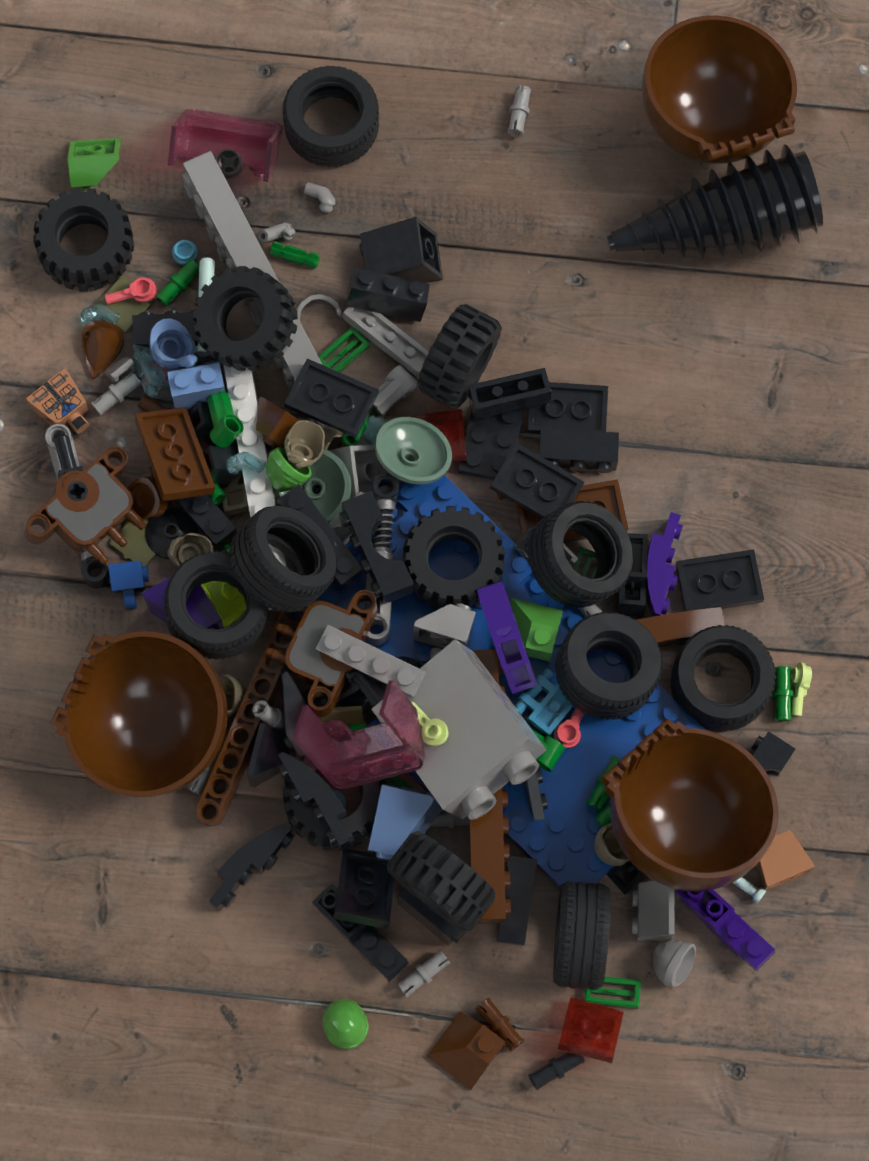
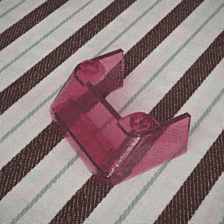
(205, 131)
(368, 753)

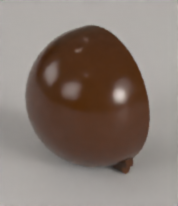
(718, 89)
(143, 714)
(691, 808)

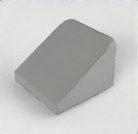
(120, 370)

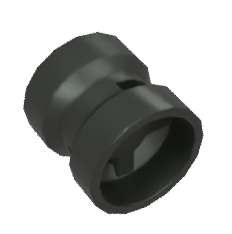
(226, 159)

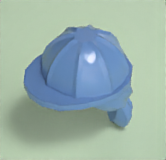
(172, 345)

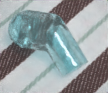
(97, 312)
(243, 460)

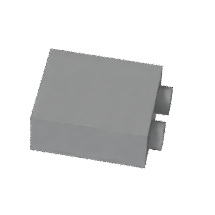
(486, 735)

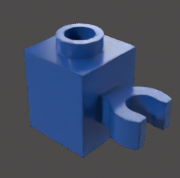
(128, 578)

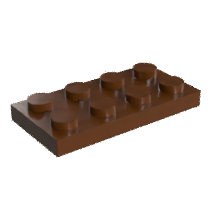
(174, 454)
(603, 493)

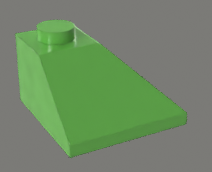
(92, 160)
(537, 627)

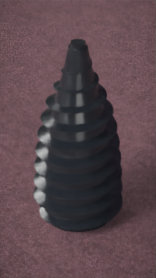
(731, 210)

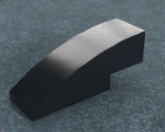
(633, 594)
(520, 893)

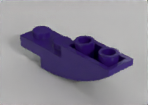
(659, 573)
(506, 637)
(728, 926)

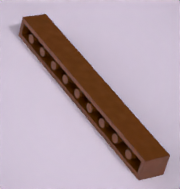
(487, 831)

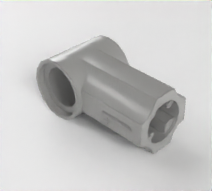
(397, 386)

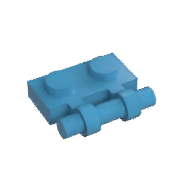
(551, 710)

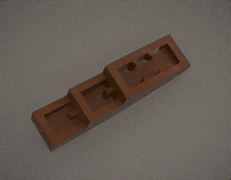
(681, 625)

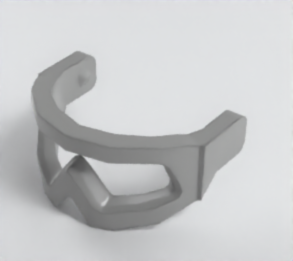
(319, 297)

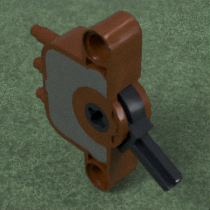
(98, 511)
(318, 669)

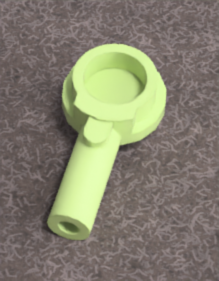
(801, 678)
(434, 731)

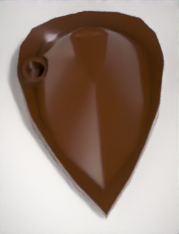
(101, 345)
(147, 498)

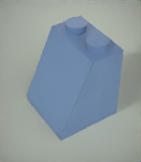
(195, 383)
(399, 815)

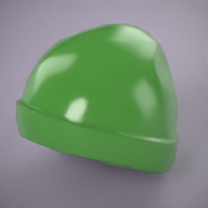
(283, 473)
(345, 1024)

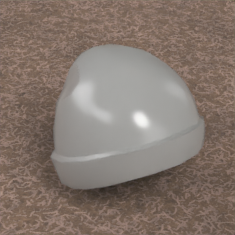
(673, 961)

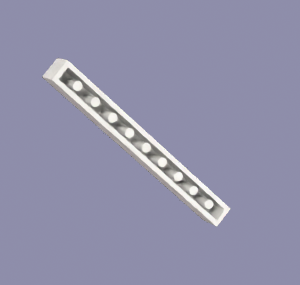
(245, 406)

